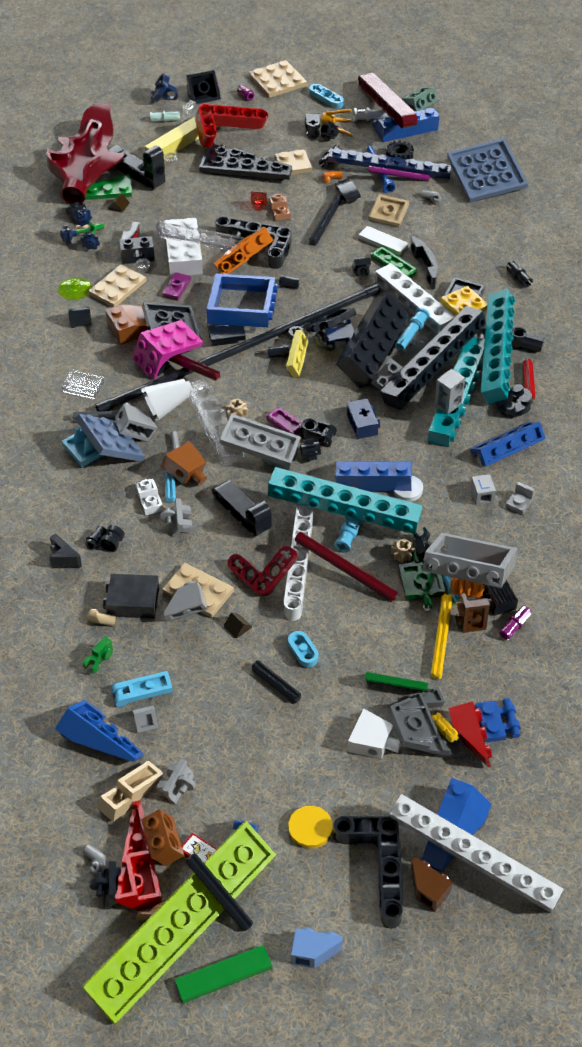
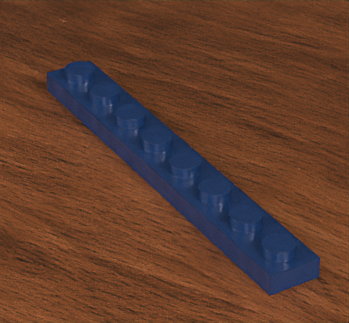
(396, 163)

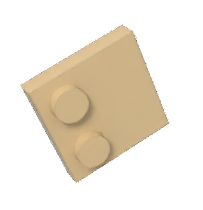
(298, 160)
(389, 210)

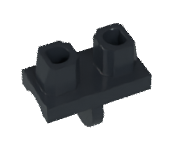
(107, 884)

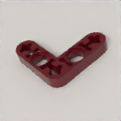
(260, 577)

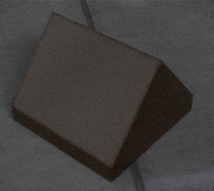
(120, 203)
(236, 624)

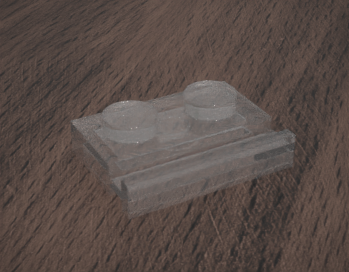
(82, 384)

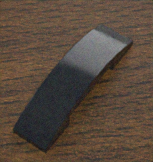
(421, 250)

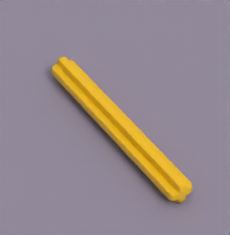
(441, 637)

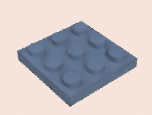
(107, 439)

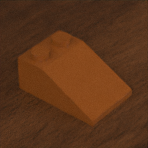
(126, 322)

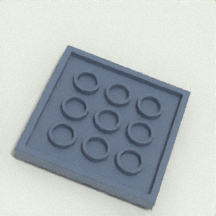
(487, 170)

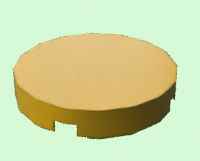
(310, 827)

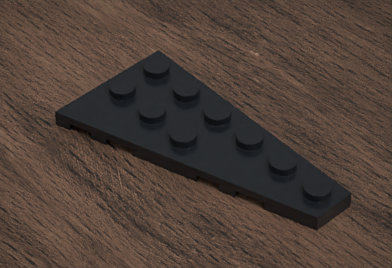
(242, 163)

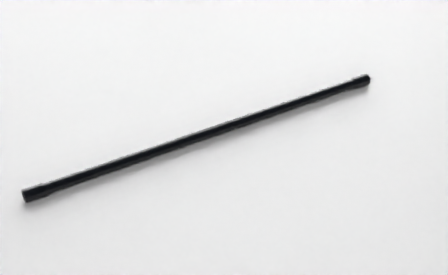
(365, 293)

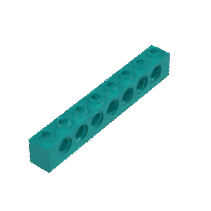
(498, 346)
(468, 364)
(345, 500)

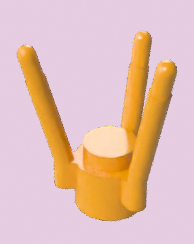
(328, 116)

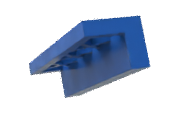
(509, 443)

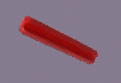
(528, 376)

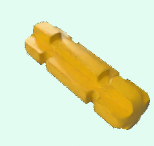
(445, 727)

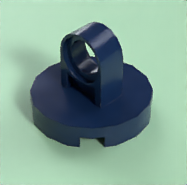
(162, 88)

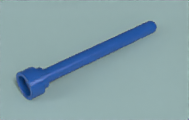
(387, 185)

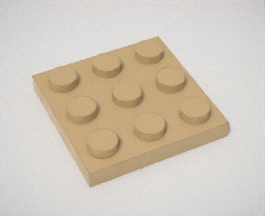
(277, 79)

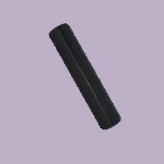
(276, 681)

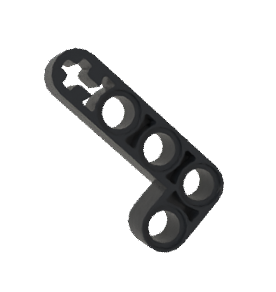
(253, 517)

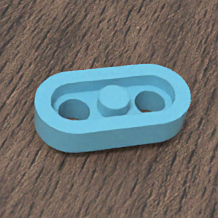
(303, 650)

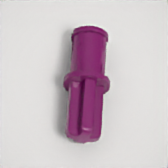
(515, 622)

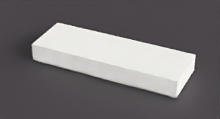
(383, 240)

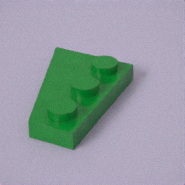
(110, 188)

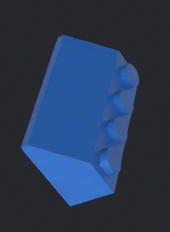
(388, 130)
(375, 475)

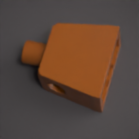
(185, 464)

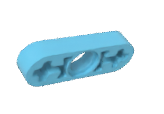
(318, 91)

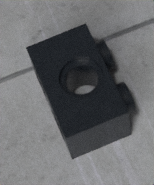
(136, 248)

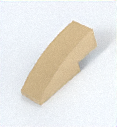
(129, 789)

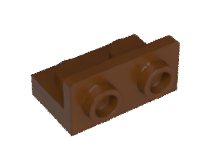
(472, 614)

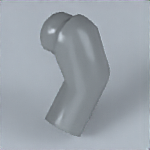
(433, 196)
(98, 859)

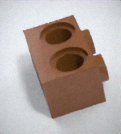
(162, 837)

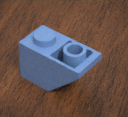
(313, 947)

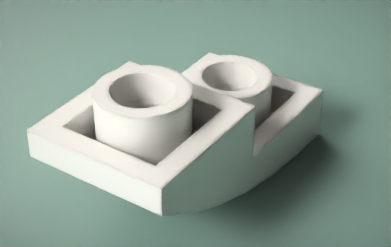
(149, 496)

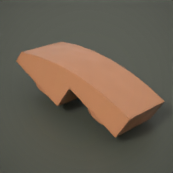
(279, 207)

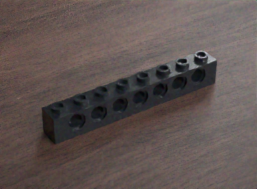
(433, 357)

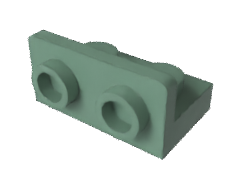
(421, 98)

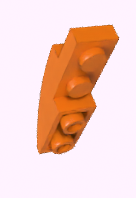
(243, 251)

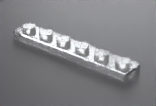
(197, 236)

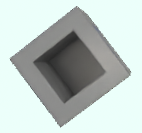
(483, 489)

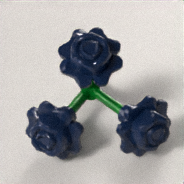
(83, 218)

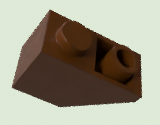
(429, 885)

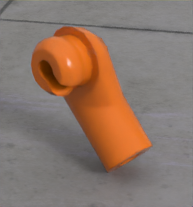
(331, 175)

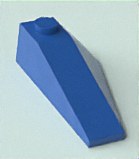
(465, 809)

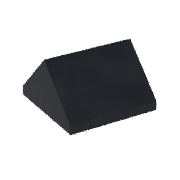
(203, 87)

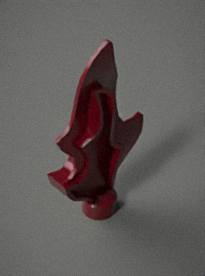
(85, 154)

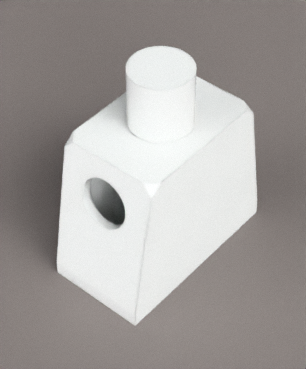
(372, 736)

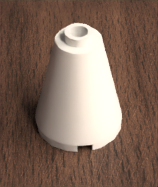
(166, 396)

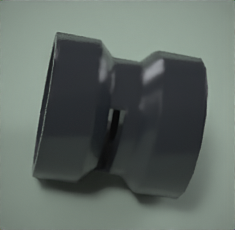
(112, 537)

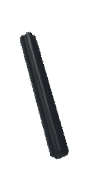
(325, 219)

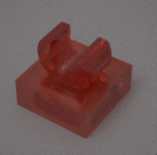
(259, 199)

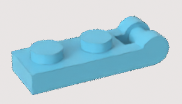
(142, 688)

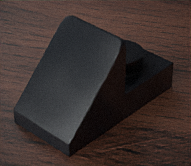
(63, 554)

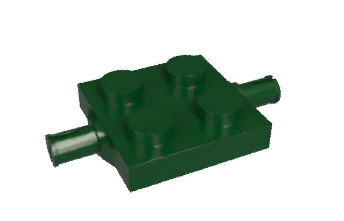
(418, 583)

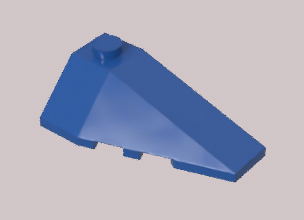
(85, 726)

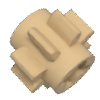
(237, 408)
(402, 550)

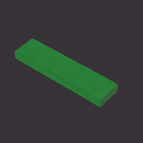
(223, 974)

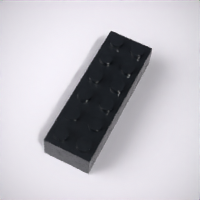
(373, 339)

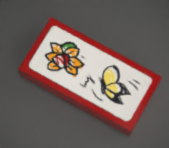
(197, 845)

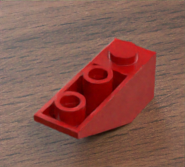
(466, 722)

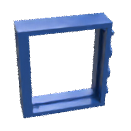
(239, 316)

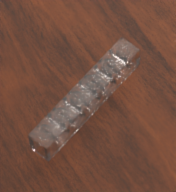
(213, 422)

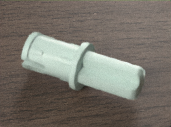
(165, 116)

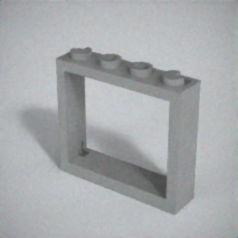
(470, 559)

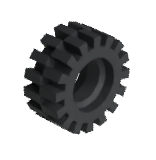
(400, 149)

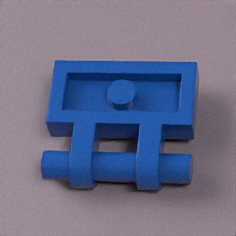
(493, 723)

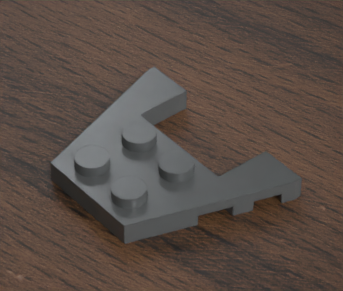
(416, 726)

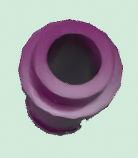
(248, 94)

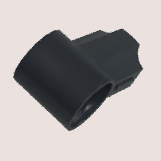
(526, 340)

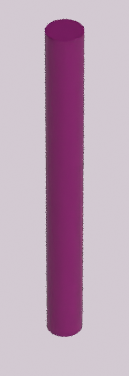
(404, 174)

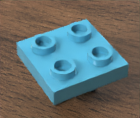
(81, 448)

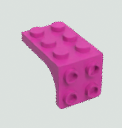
(161, 343)

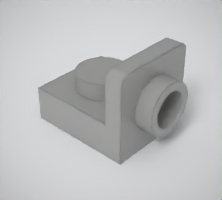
(521, 498)

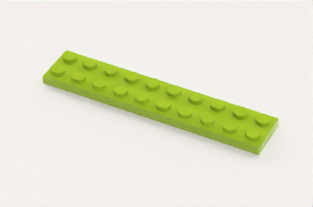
(175, 925)

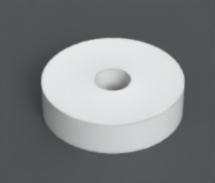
(417, 490)

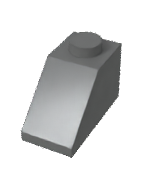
(186, 601)

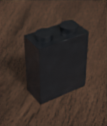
(132, 596)

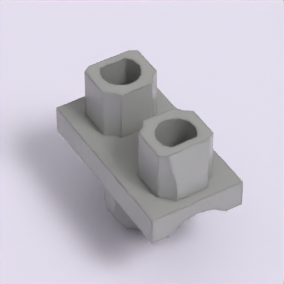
(386, 374)
(174, 517)
(179, 781)

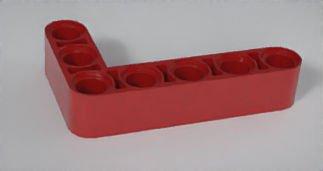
(228, 116)

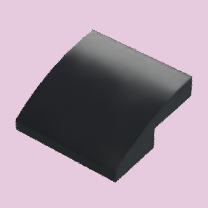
(225, 333)

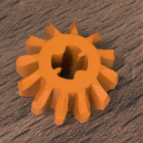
(470, 588)

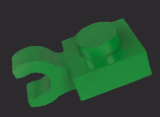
(100, 652)

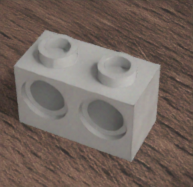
(449, 391)

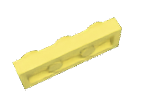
(297, 354)

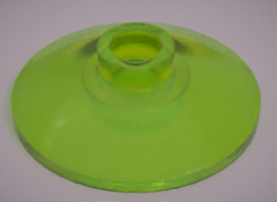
(74, 288)

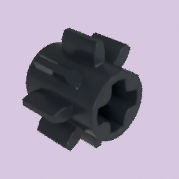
(329, 130)
(310, 449)

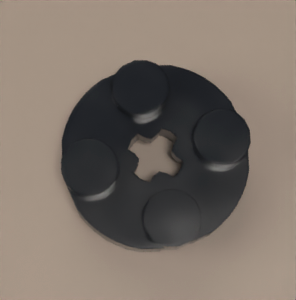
(519, 394)

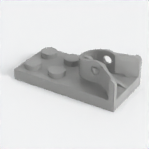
(260, 440)

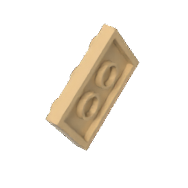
(117, 286)
(215, 590)

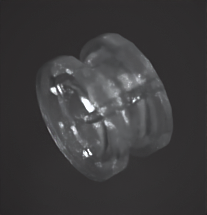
(171, 159)
(143, 266)

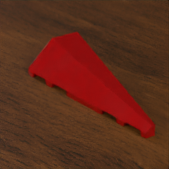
(138, 879)

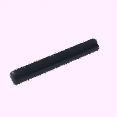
(219, 892)

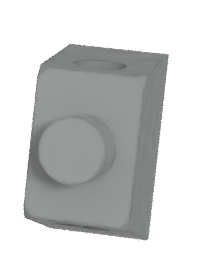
(135, 422)

